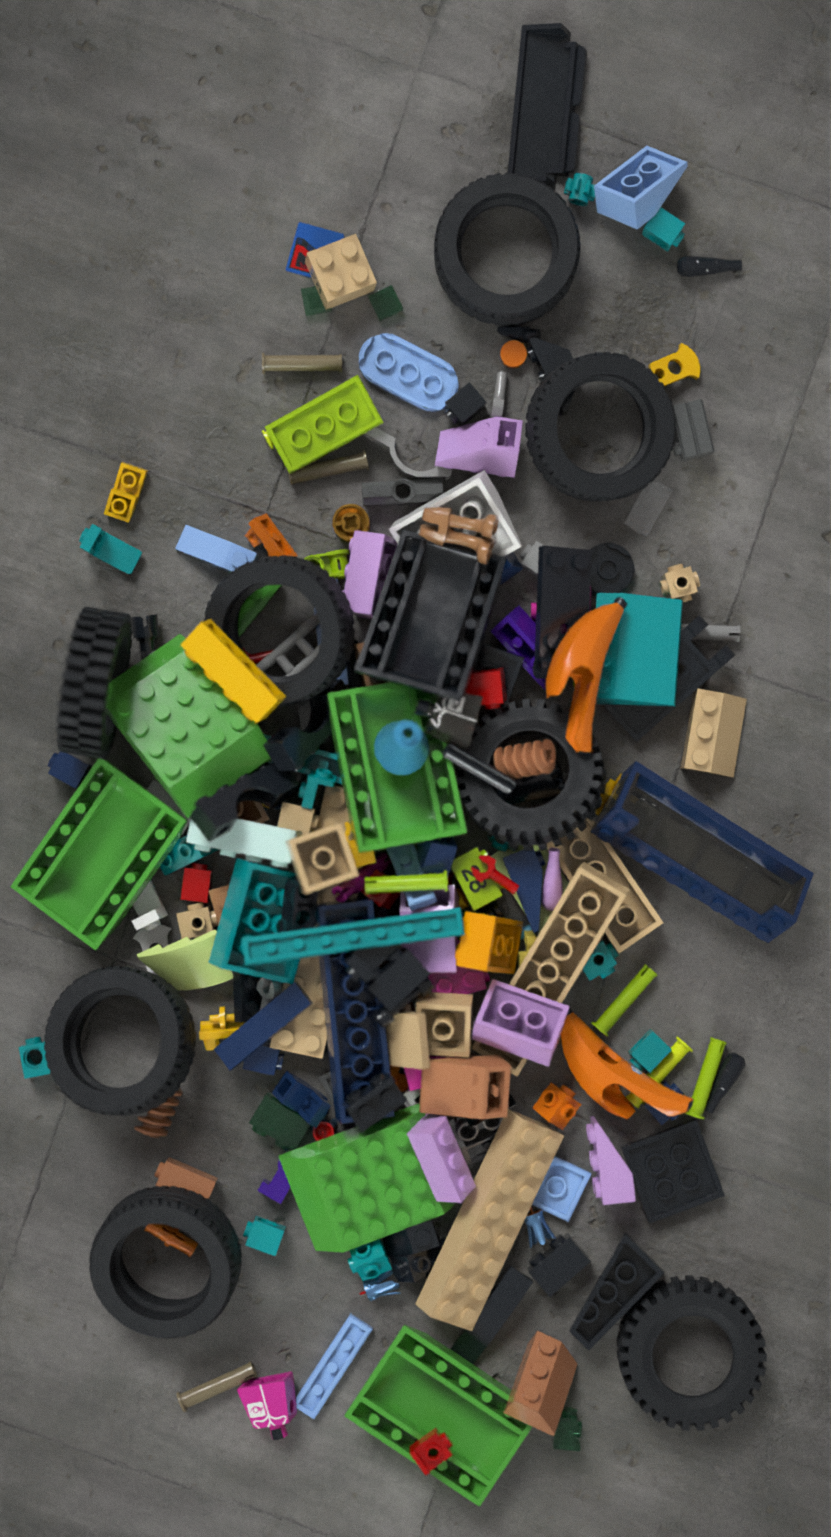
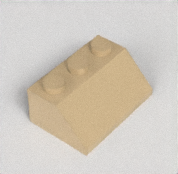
(713, 733)

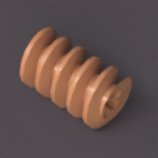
(526, 759)
(158, 1118)

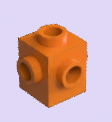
(557, 1105)

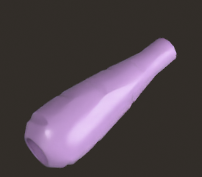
(552, 883)

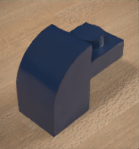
(302, 1098)

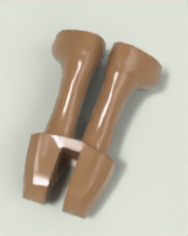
(443, 534)

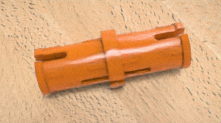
(172, 1237)

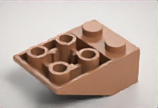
(466, 1087)

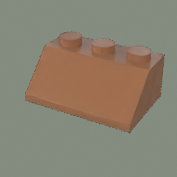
(542, 1383)

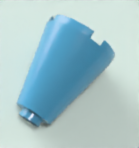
(401, 747)

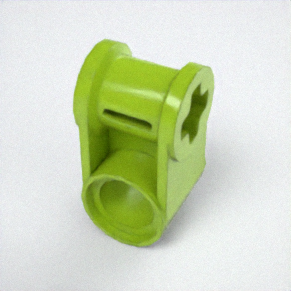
(328, 562)

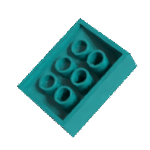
(642, 652)
(251, 910)

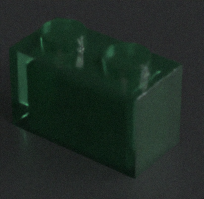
(279, 1122)

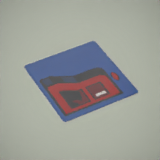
(308, 239)

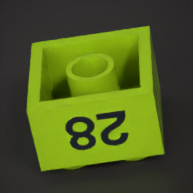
(476, 892)

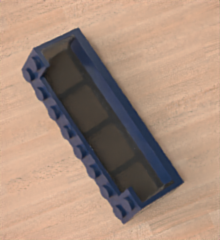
(703, 853)

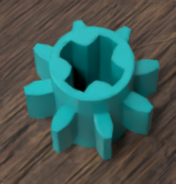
(580, 189)

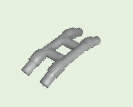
(296, 638)

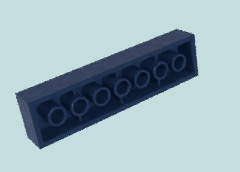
(353, 1036)

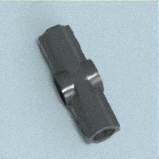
(384, 492)

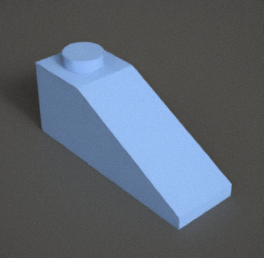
(213, 549)

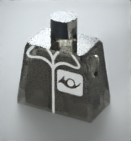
(450, 719)

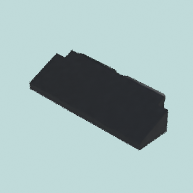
(545, 102)

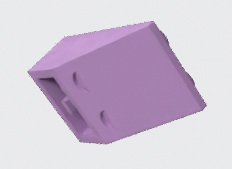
(481, 446)
(436, 954)
(614, 1178)

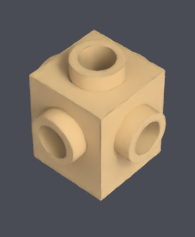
(672, 590)
(187, 920)

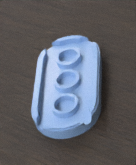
(408, 372)

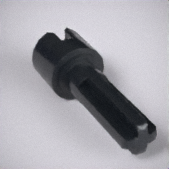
(145, 634)

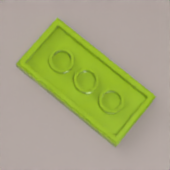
(324, 424)

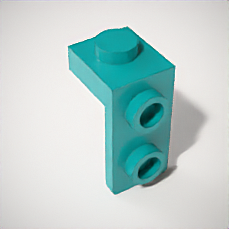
(109, 549)
(183, 855)

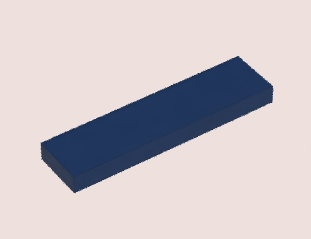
(263, 1026)

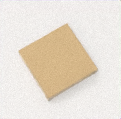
(408, 1041)

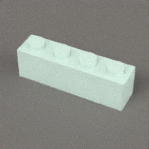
(248, 838)

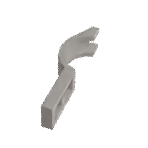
(389, 442)

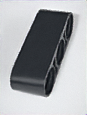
(294, 903)

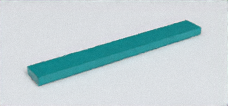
(352, 936)

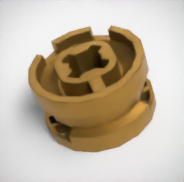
(348, 519)

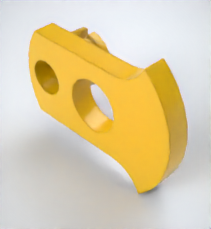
(685, 358)

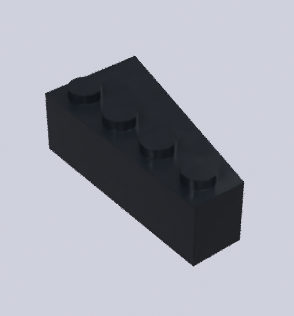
(618, 1288)

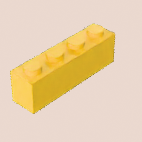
(233, 671)

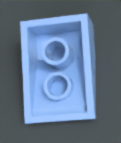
(638, 187)

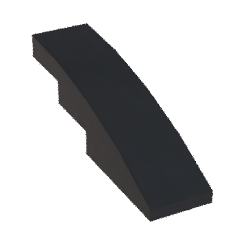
(494, 1314)

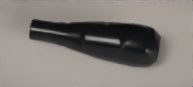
(699, 266)
(727, 1076)

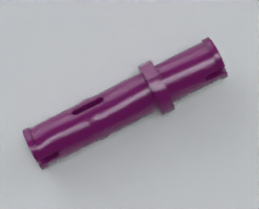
(357, 884)

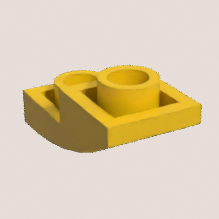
(125, 492)

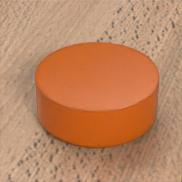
(513, 354)

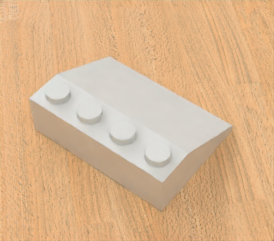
(472, 500)

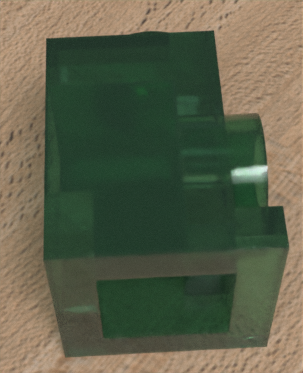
(567, 1431)

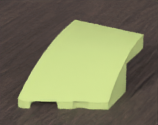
(186, 963)

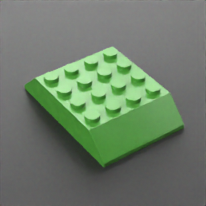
(184, 725)
(383, 806)
(100, 854)
(361, 1184)
(429, 1387)

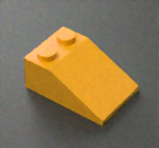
(489, 943)

